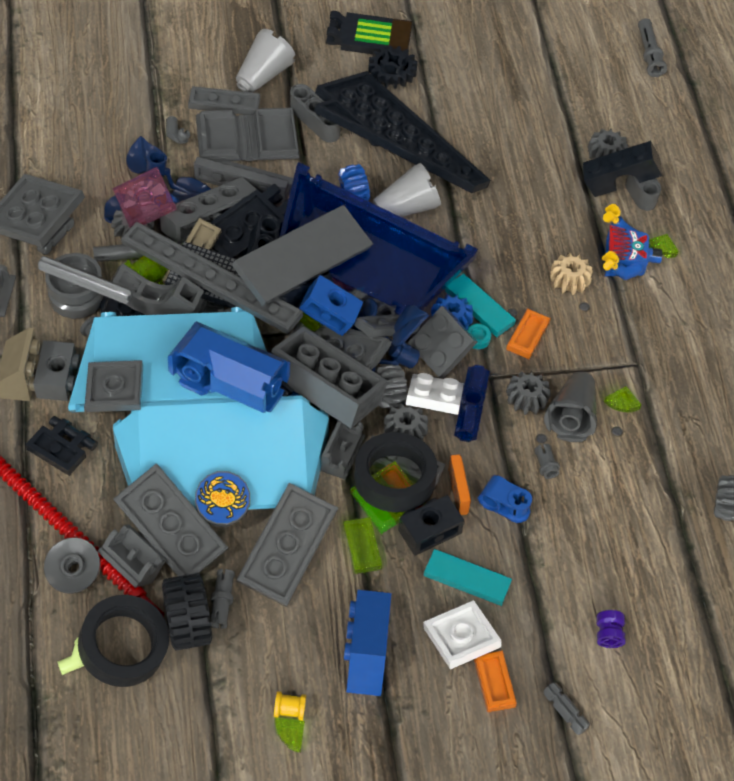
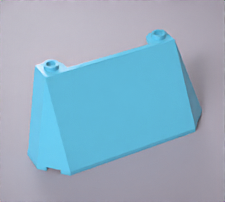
(152, 340)
(226, 435)

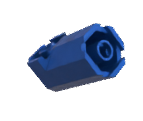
(228, 366)

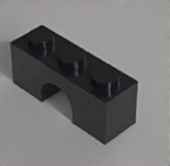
(639, 161)

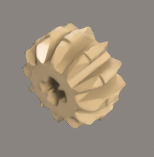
(571, 273)

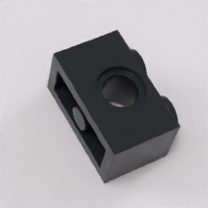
(423, 537)

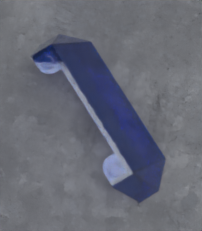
(405, 260)

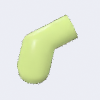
(71, 663)

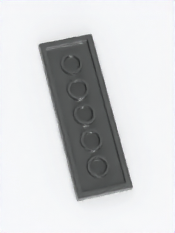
(302, 255)

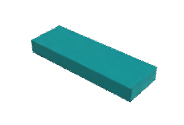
(484, 307)
(467, 577)

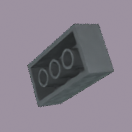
(330, 377)

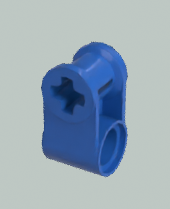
(505, 498)

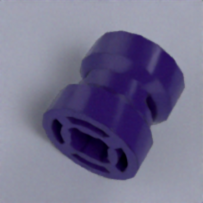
(610, 629)

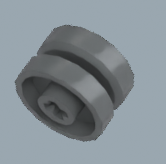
(71, 299)

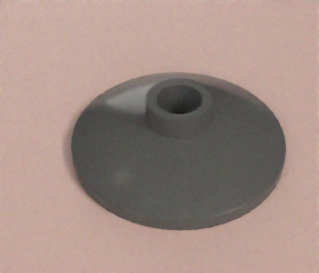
(63, 556)

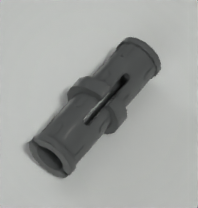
(222, 598)

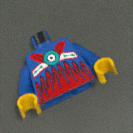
(626, 248)

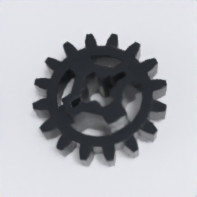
(393, 66)

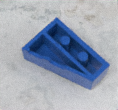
(369, 642)

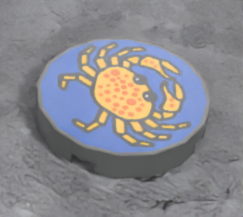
(222, 498)

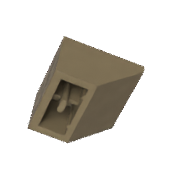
(19, 366)

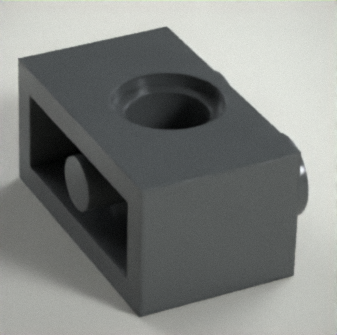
(56, 357)

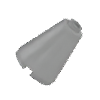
(264, 61)
(410, 193)

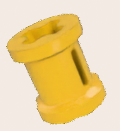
(290, 705)

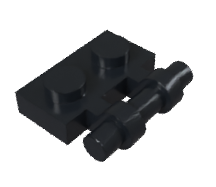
(56, 450)

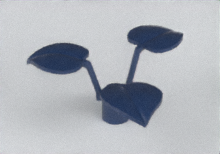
(144, 157)
(405, 325)

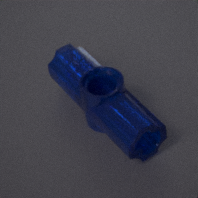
(470, 414)

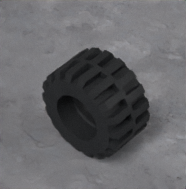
(187, 611)

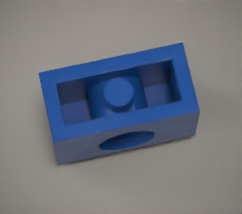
(331, 305)

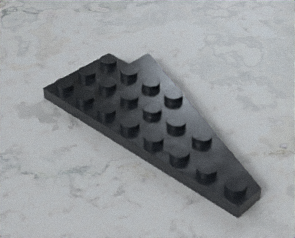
(385, 121)

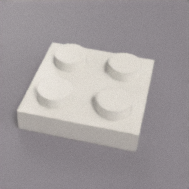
(435, 393)
(462, 634)

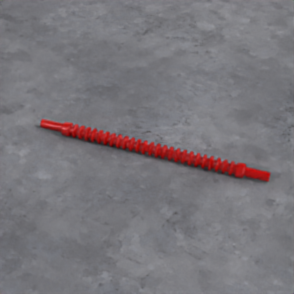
(65, 528)

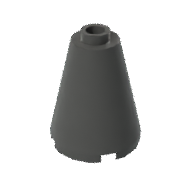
(574, 409)

